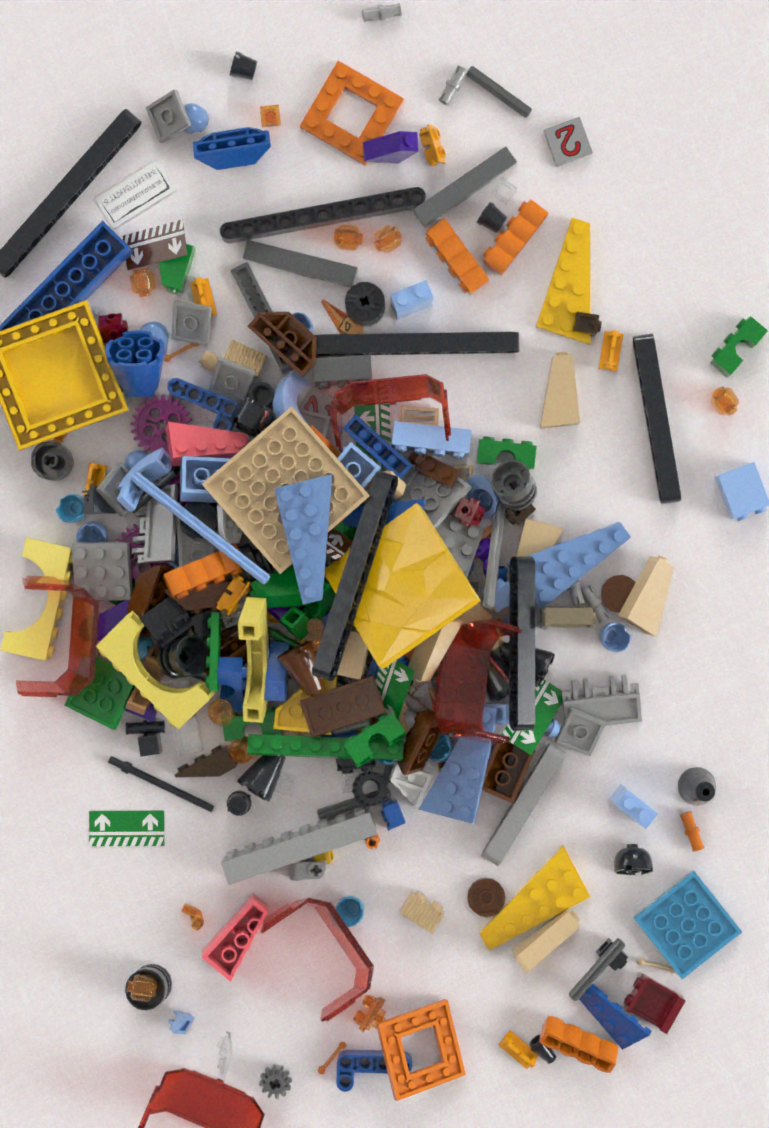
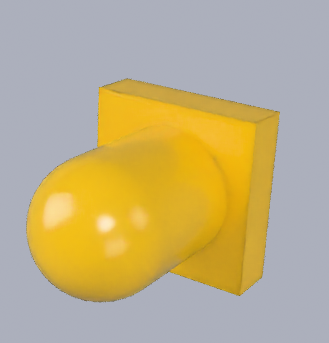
(327, 856)

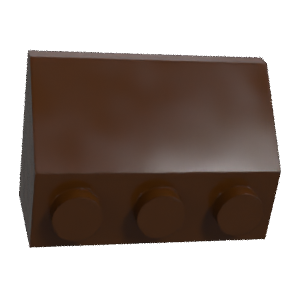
(419, 742)
(506, 771)

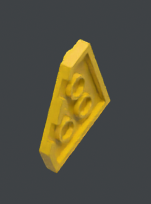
(291, 715)

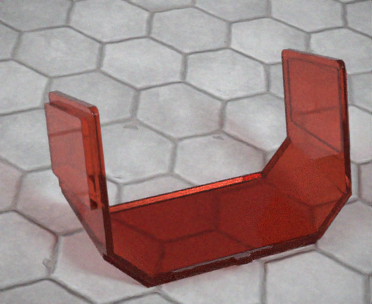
(387, 391)
(82, 642)
(464, 680)
(346, 940)
(203, 1101)

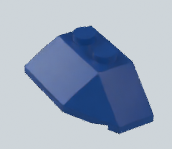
(232, 148)

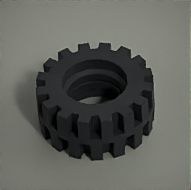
(358, 791)

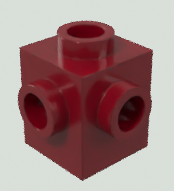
(112, 326)
(469, 512)

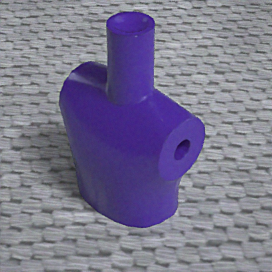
(483, 552)

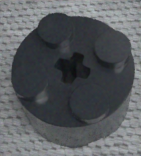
(251, 417)
(62, 458)

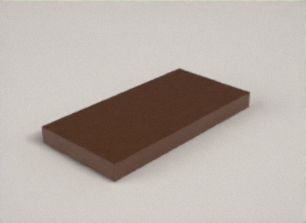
(342, 706)

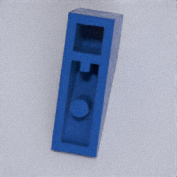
(276, 676)

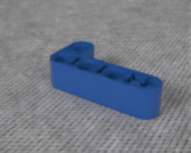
(202, 400)
(355, 1065)

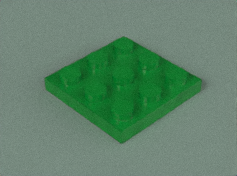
(104, 697)

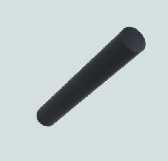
(161, 484)

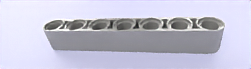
(523, 804)

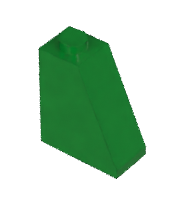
(176, 270)
(280, 589)

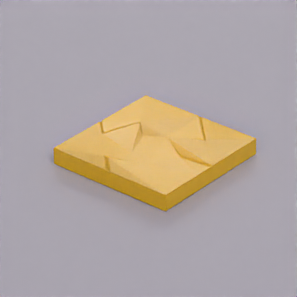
(56, 376)
(410, 588)

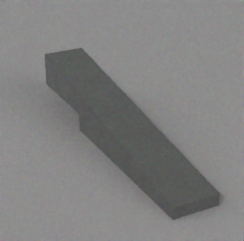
(464, 187)
(300, 263)
(256, 301)

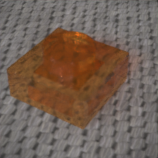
(270, 115)

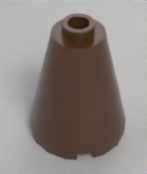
(299, 665)

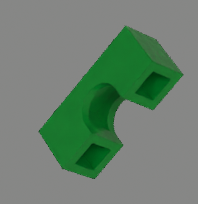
(748, 332)
(489, 449)
(296, 620)
(236, 728)
(386, 728)

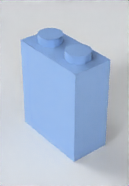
(411, 299)
(742, 491)
(633, 806)

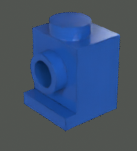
(392, 814)

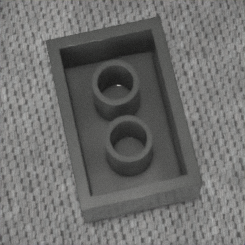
(341, 370)

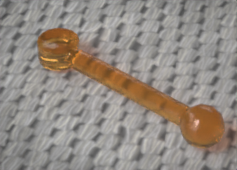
(167, 358)
(321, 1070)

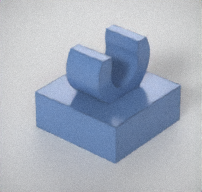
(181, 1023)

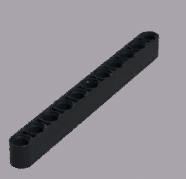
(67, 191)
(313, 211)
(417, 343)
(355, 576)

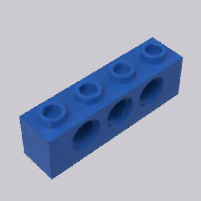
(377, 446)

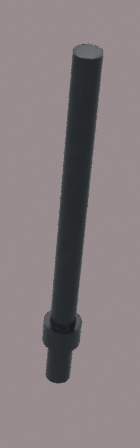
(127, 767)

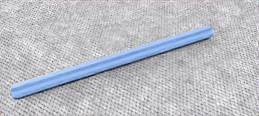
(200, 528)

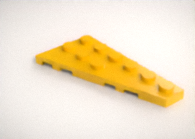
(569, 285)
(541, 898)

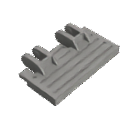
(159, 530)
(614, 708)

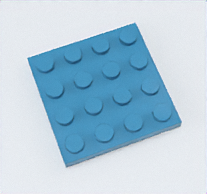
(687, 924)

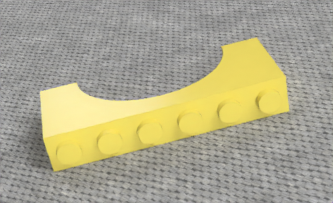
(254, 629)
(38, 639)
(122, 650)

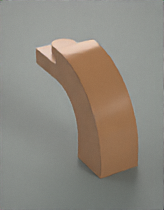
(136, 701)

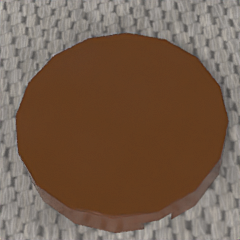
(616, 591)
(486, 897)

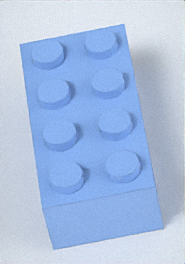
(430, 439)
(358, 464)
(195, 472)

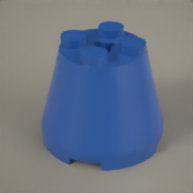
(136, 362)

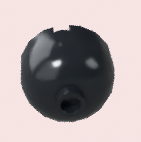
(632, 861)

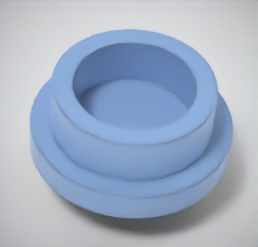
(553, 728)

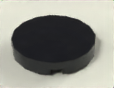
(205, 513)

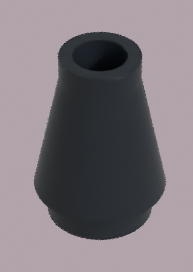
(541, 1050)

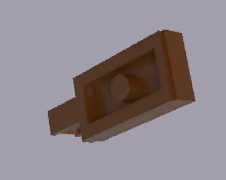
(434, 469)

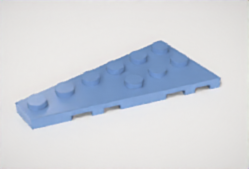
(305, 521)
(570, 560)
(461, 779)

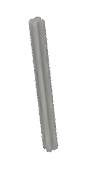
(494, 556)

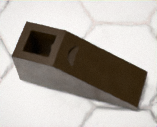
(210, 766)

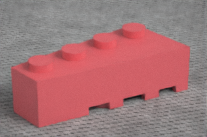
(202, 442)
(235, 937)

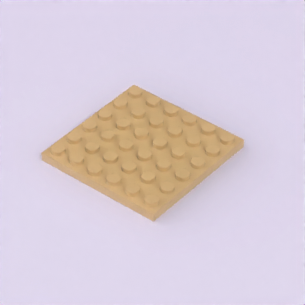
(275, 458)

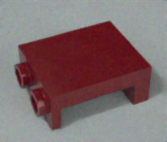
(654, 1002)

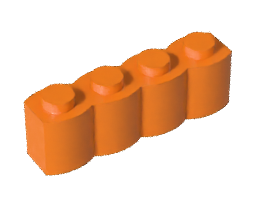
(515, 237)
(456, 256)
(199, 573)
(582, 1045)

